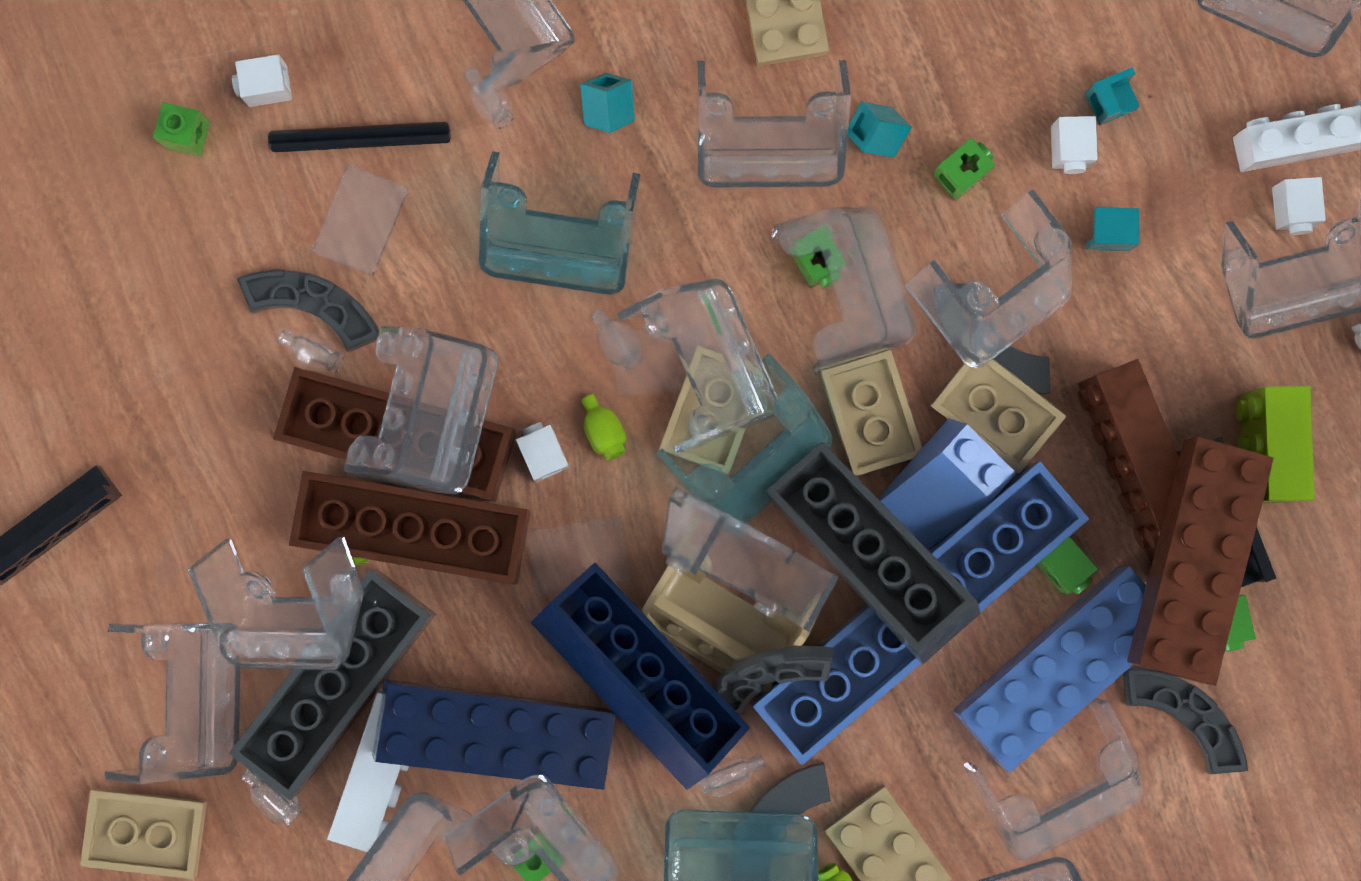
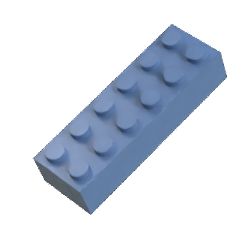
(1056, 672)

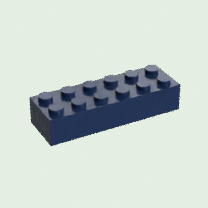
(641, 676)
(493, 734)

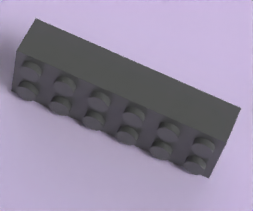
(873, 553)
(319, 706)

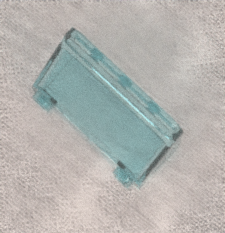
(739, 847)

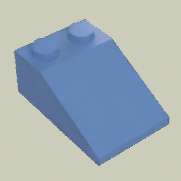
(946, 483)

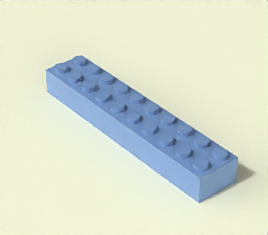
(868, 659)

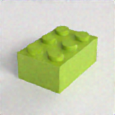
(1279, 425)

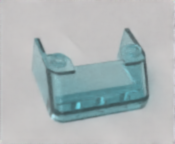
(552, 246)
(745, 492)

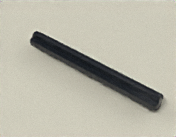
(359, 137)

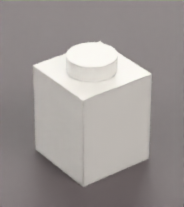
(262, 81)
(1074, 143)
(1298, 205)
(542, 451)

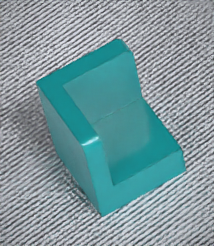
(1112, 97)
(607, 102)
(878, 129)
(1114, 229)

